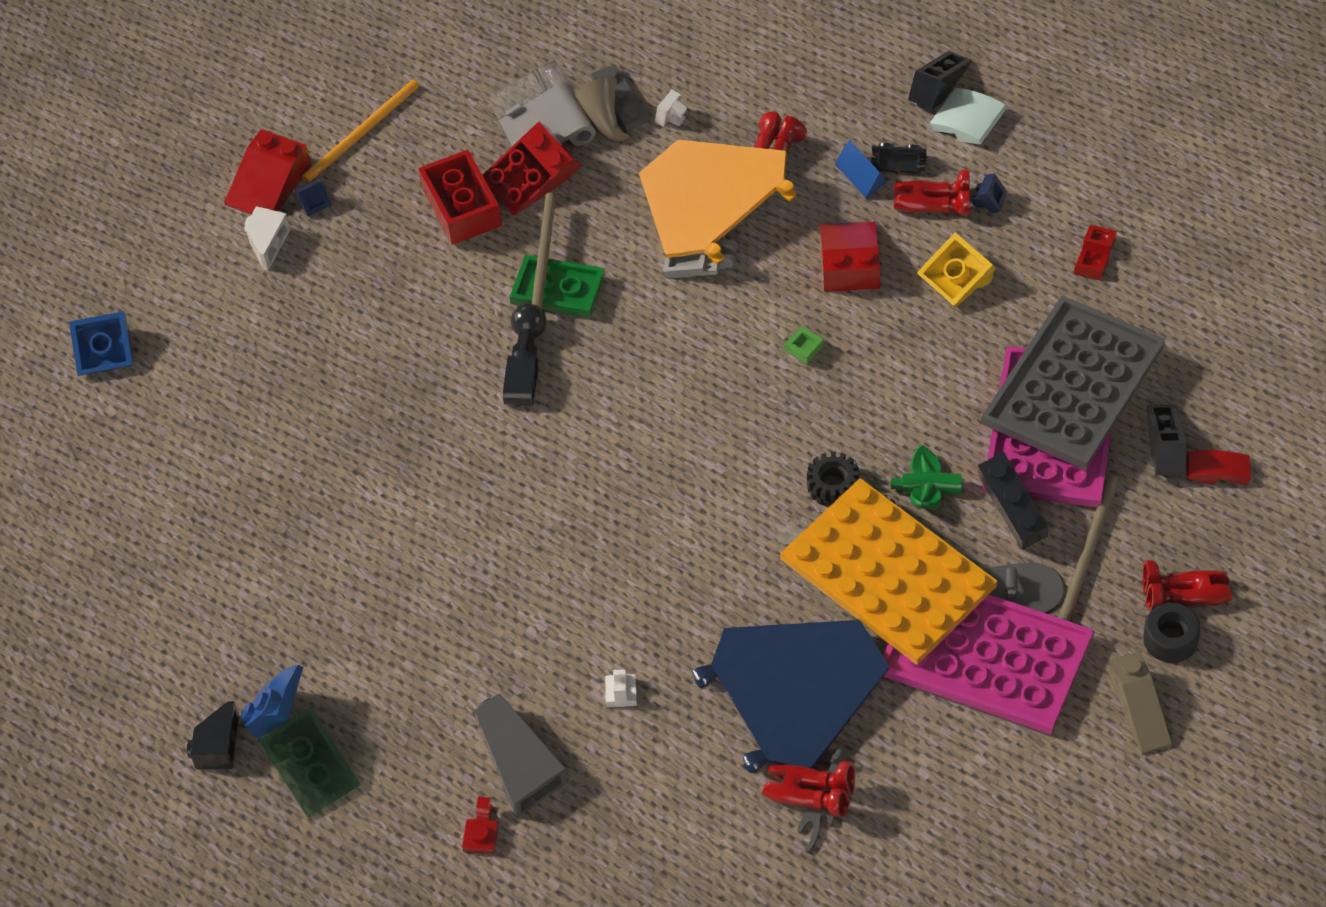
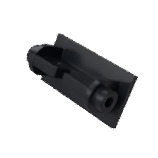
(908, 156)

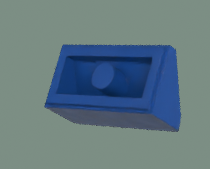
(859, 170)

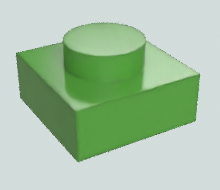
(804, 345)

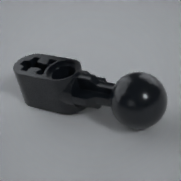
(522, 366)

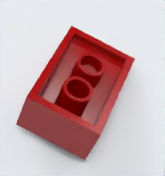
(268, 172)
(850, 256)

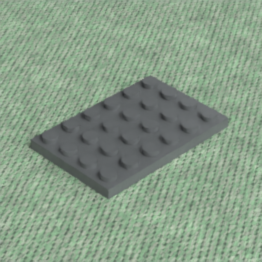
(1073, 382)

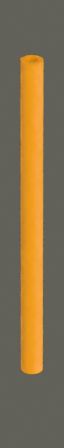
(360, 131)

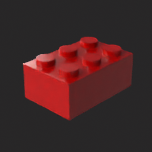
(460, 197)

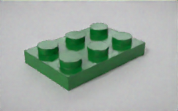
(568, 286)

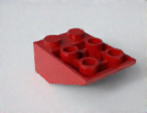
(531, 168)

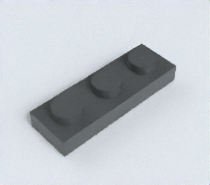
(627, 105)

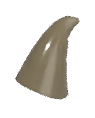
(598, 103)

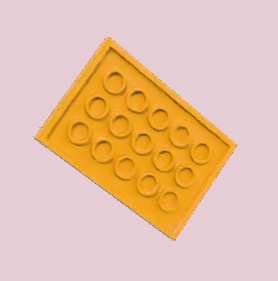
(888, 571)

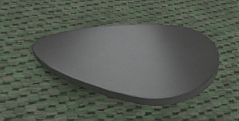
(1028, 585)

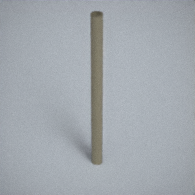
(544, 248)
(1089, 548)

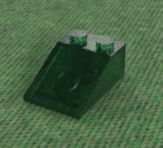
(308, 762)

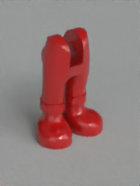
(787, 131)
(934, 196)
(1184, 588)
(798, 777)

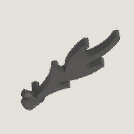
(814, 816)

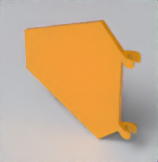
(708, 189)

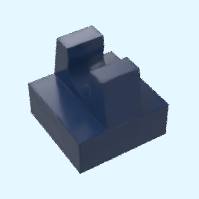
(990, 194)
(313, 197)

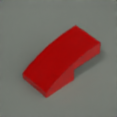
(1095, 252)
(1212, 465)

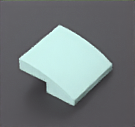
(968, 115)

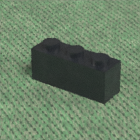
(1013, 500)

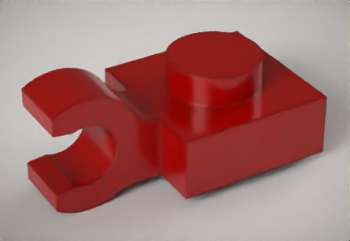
(481, 833)

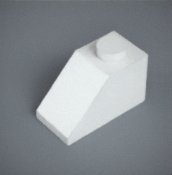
(266, 234)

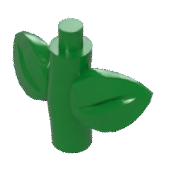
(927, 481)

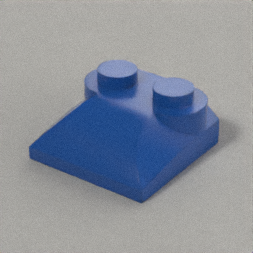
(101, 343)
(272, 703)

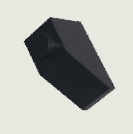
(215, 739)

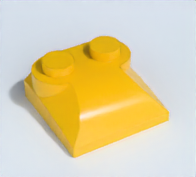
(957, 270)

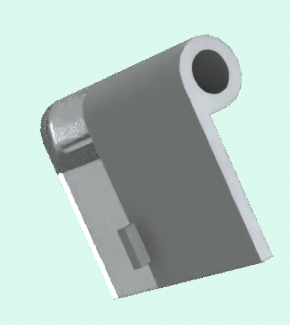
(542, 97)

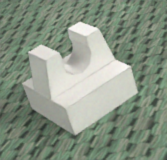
(671, 110)
(620, 689)

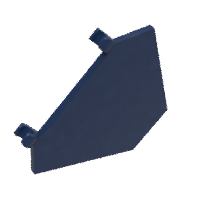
(795, 684)

